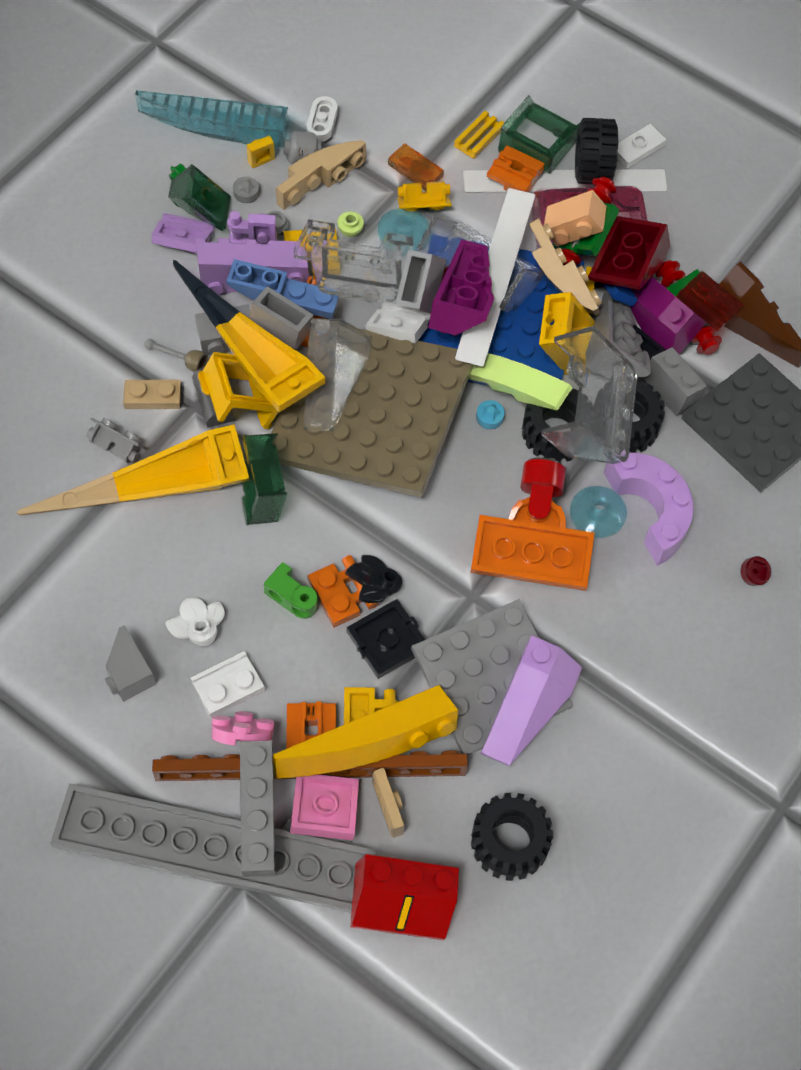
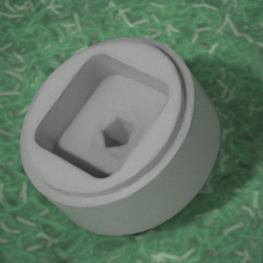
(246, 189)

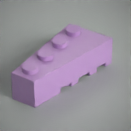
(217, 258)

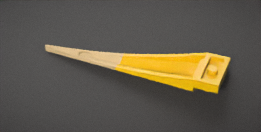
(191, 466)

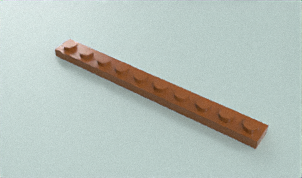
(228, 768)

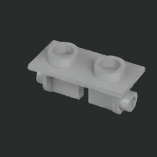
(126, 444)

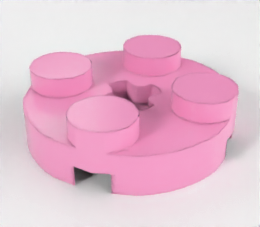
(241, 728)

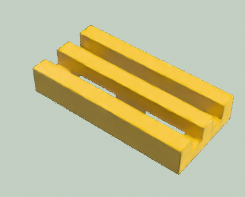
(483, 118)

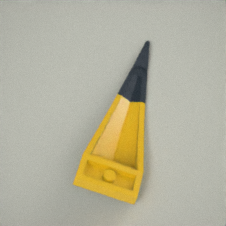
(271, 364)

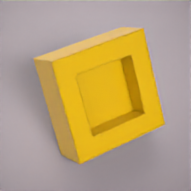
(260, 151)

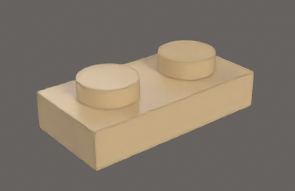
(152, 394)

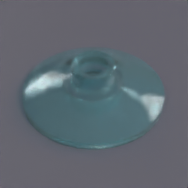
(414, 225)
(589, 518)

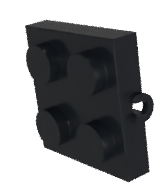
(385, 638)

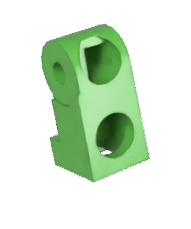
(290, 594)

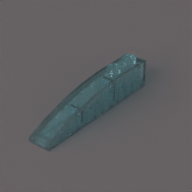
(215, 117)

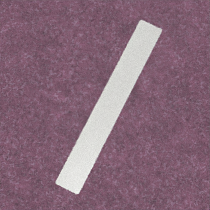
(640, 178)
(502, 257)

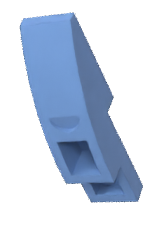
(253, 279)

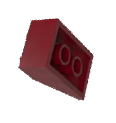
(631, 253)

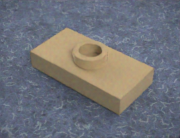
(389, 802)

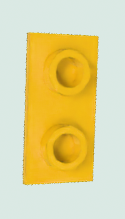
(412, 198)

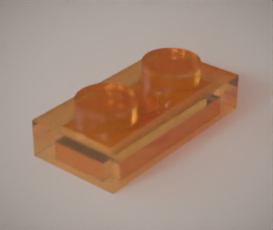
(415, 166)

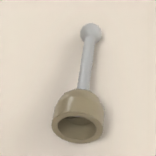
(193, 360)

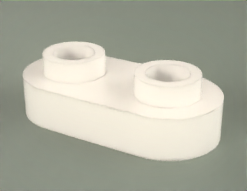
(321, 122)

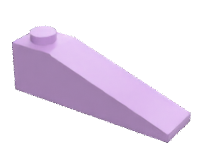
(535, 693)

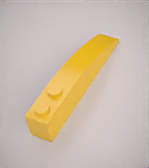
(372, 737)

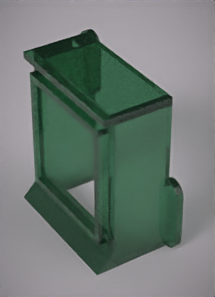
(550, 121)
(265, 489)

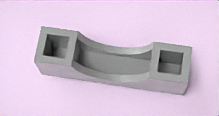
(257, 808)

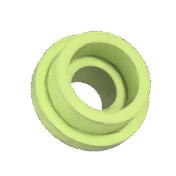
(350, 229)

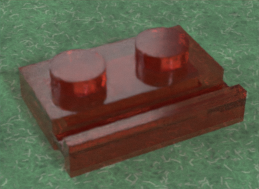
(710, 301)

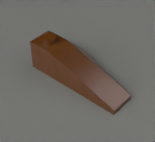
(758, 318)

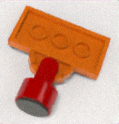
(534, 539)

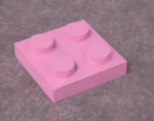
(325, 806)

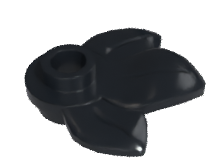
(376, 579)

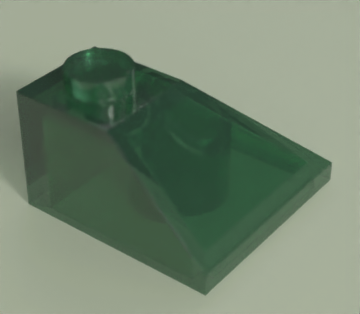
(200, 197)

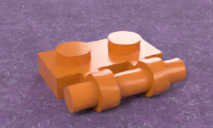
(334, 595)

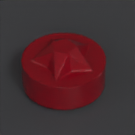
(755, 571)

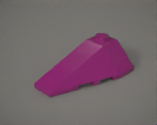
(464, 292)
(665, 316)

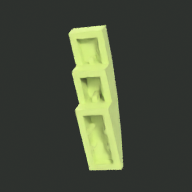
(522, 382)

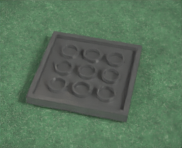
(752, 421)

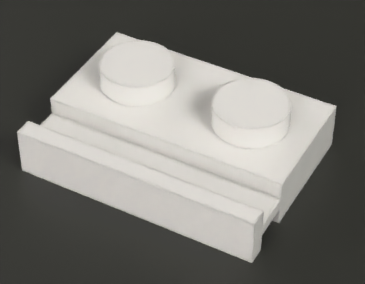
(399, 322)
(227, 684)

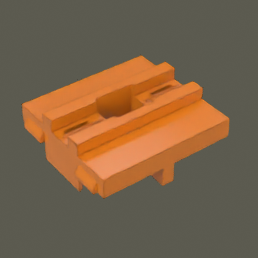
(506, 166)
(298, 718)

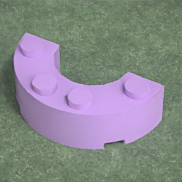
(665, 491)

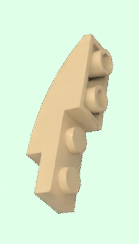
(323, 166)
(566, 277)

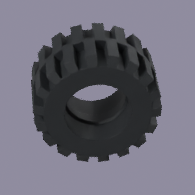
(596, 149)
(651, 414)
(534, 423)
(518, 812)

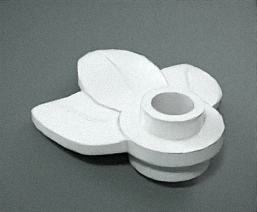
(194, 618)

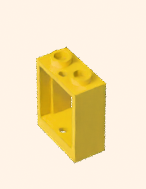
(568, 315)

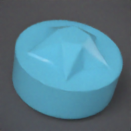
(490, 414)

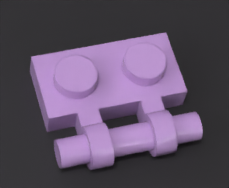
(258, 226)

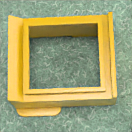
(216, 384)

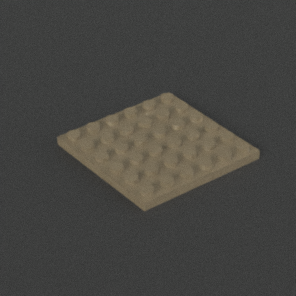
(389, 422)

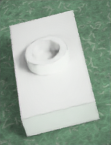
(640, 145)

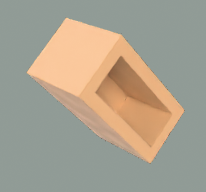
(576, 218)

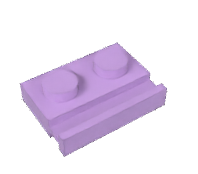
(180, 232)

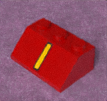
(403, 897)

